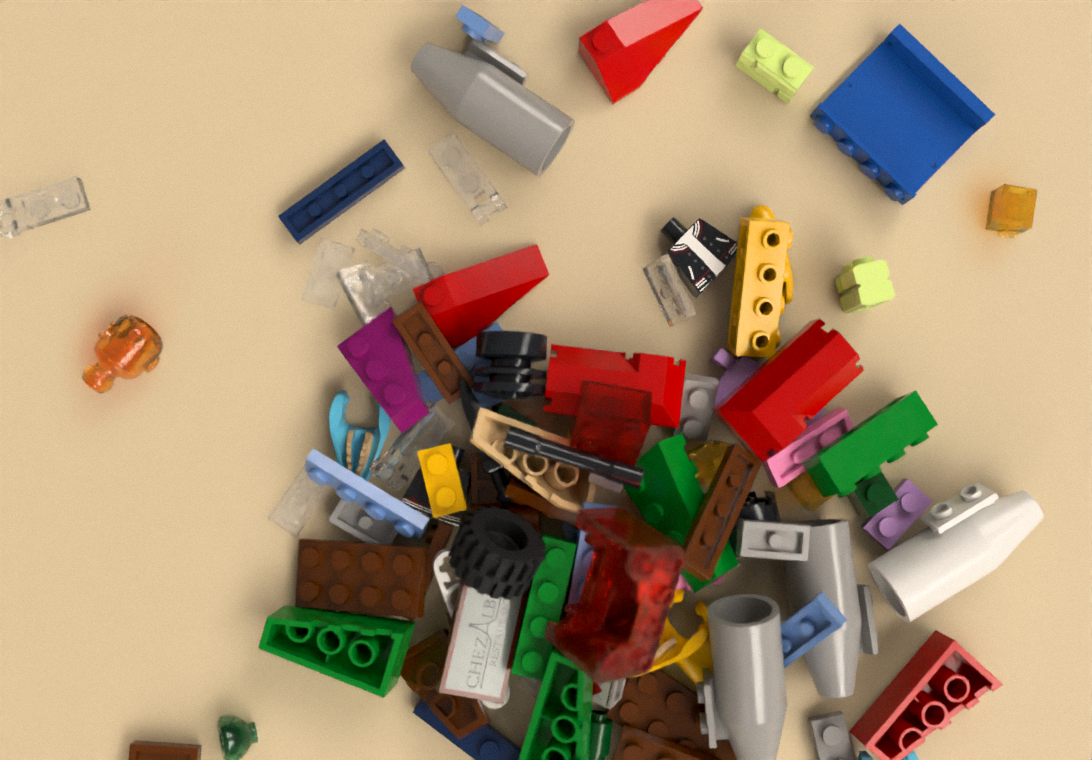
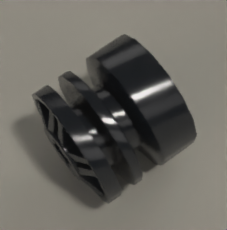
(510, 364)

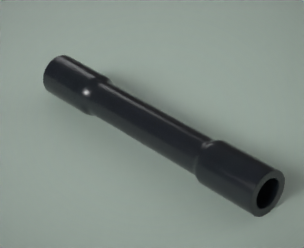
(611, 469)

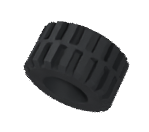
(496, 552)

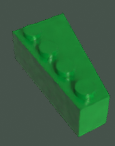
(672, 498)
(341, 645)
(561, 714)

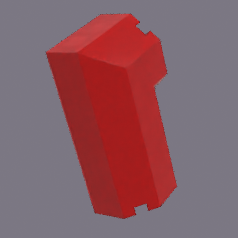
(641, 372)
(788, 389)

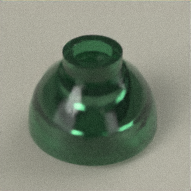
(235, 736)

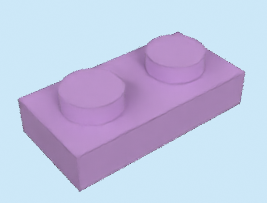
(896, 518)

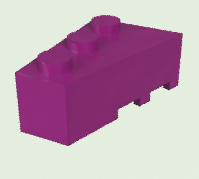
(387, 369)

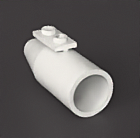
(960, 546)

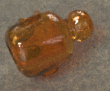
(123, 352)

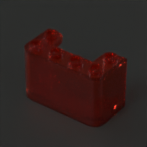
(624, 597)

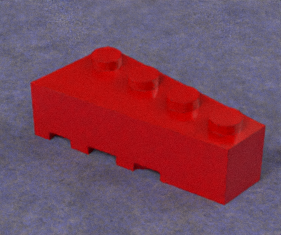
(923, 697)

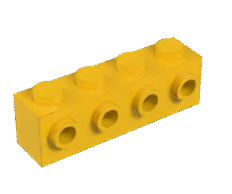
(758, 286)

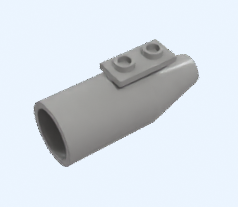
(493, 103)
(833, 572)
(747, 685)

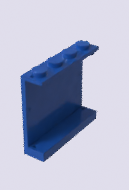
(901, 115)

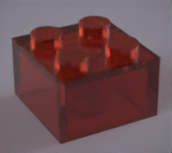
(610, 421)

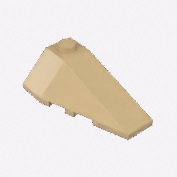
(555, 481)

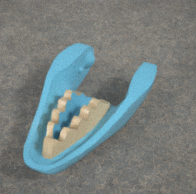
(353, 445)

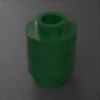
(600, 735)

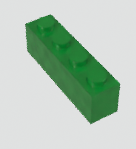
(869, 445)
(543, 606)

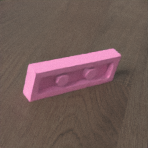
(787, 464)

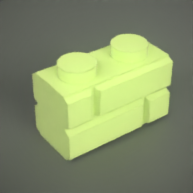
(774, 66)
(864, 284)

